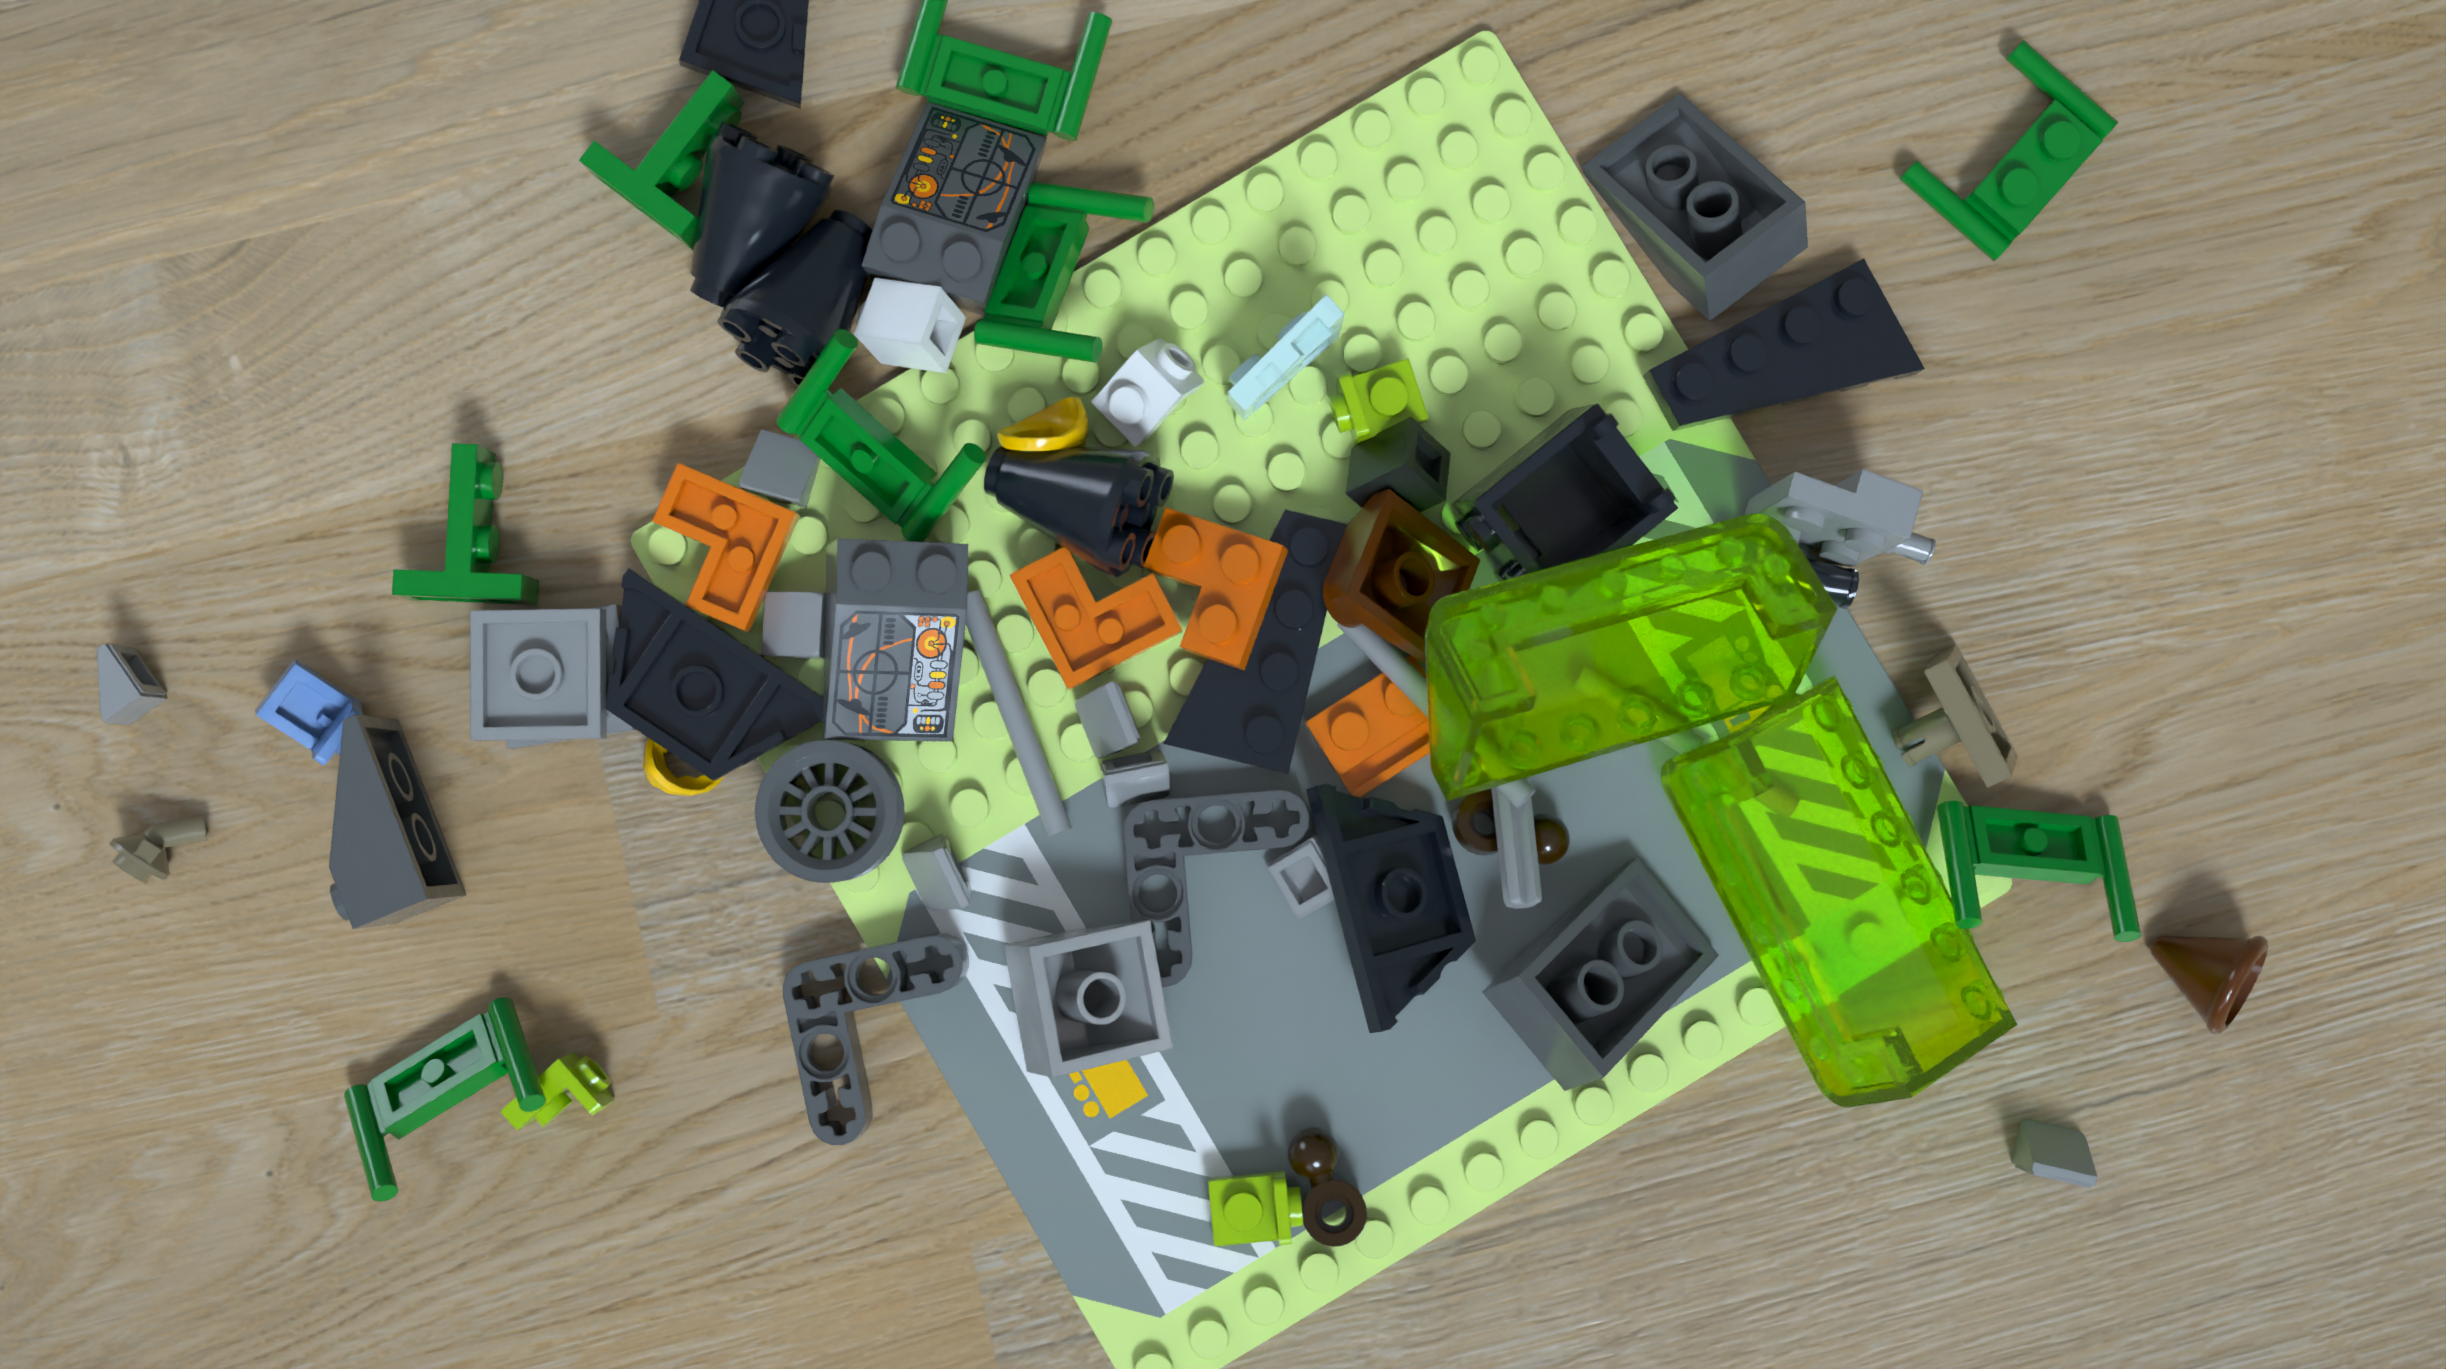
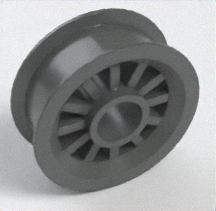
(781, 780)

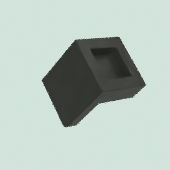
(1400, 460)

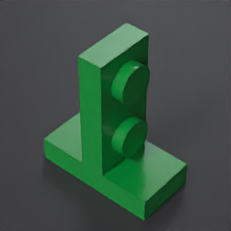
(673, 159)
(470, 541)

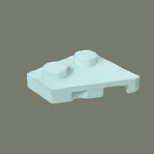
(1297, 347)

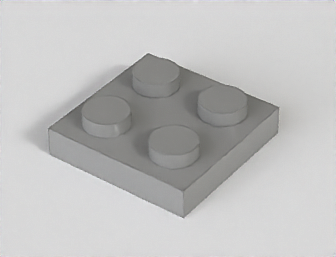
(538, 674)

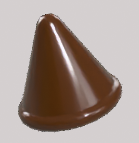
(2212, 972)

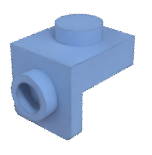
(309, 710)

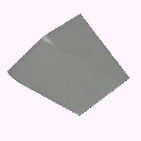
(780, 469)
(794, 625)
(125, 685)
(1107, 720)
(1135, 778)
(938, 874)
(1302, 878)
(2054, 1153)

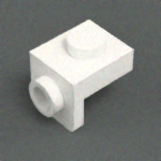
(1148, 389)

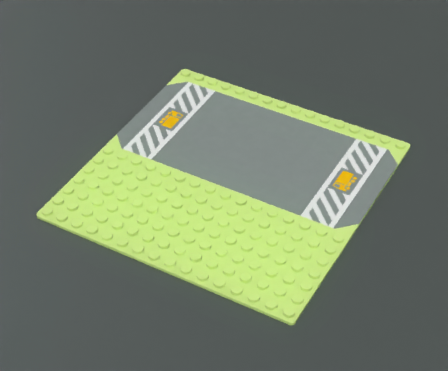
(1487, 262)

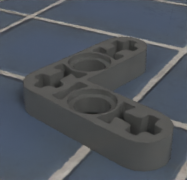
(1170, 858)
(836, 1018)

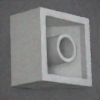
(1088, 997)

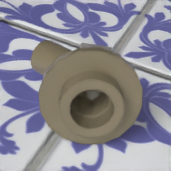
(146, 853)

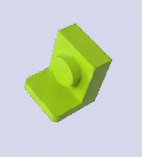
(1377, 400)
(569, 1073)
(1254, 1208)

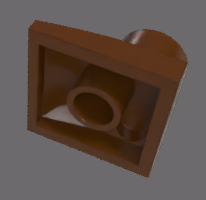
(1394, 571)

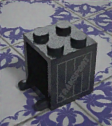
(1570, 494)

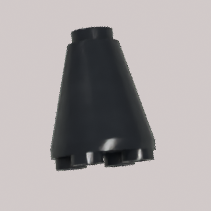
(750, 210)
(801, 298)
(1085, 499)

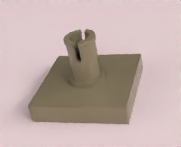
(1963, 719)

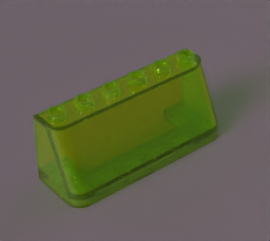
(1618, 650)
(1836, 899)

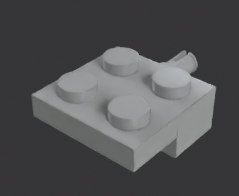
(1847, 519)

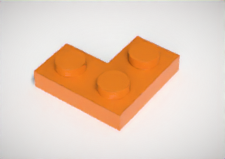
(743, 537)
(1234, 578)
(1088, 634)

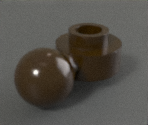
(1550, 831)
(1314, 1156)

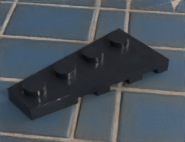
(751, 45)
(1800, 348)
(1259, 710)

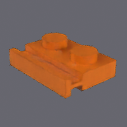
(1372, 733)

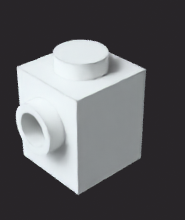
(909, 325)

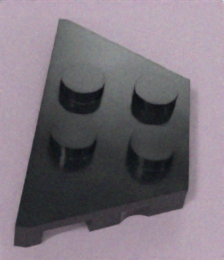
(699, 685)
(1392, 895)

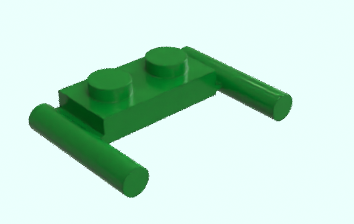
(1001, 83)
(2030, 169)
(1041, 267)
(868, 452)
(2035, 848)
(437, 1081)

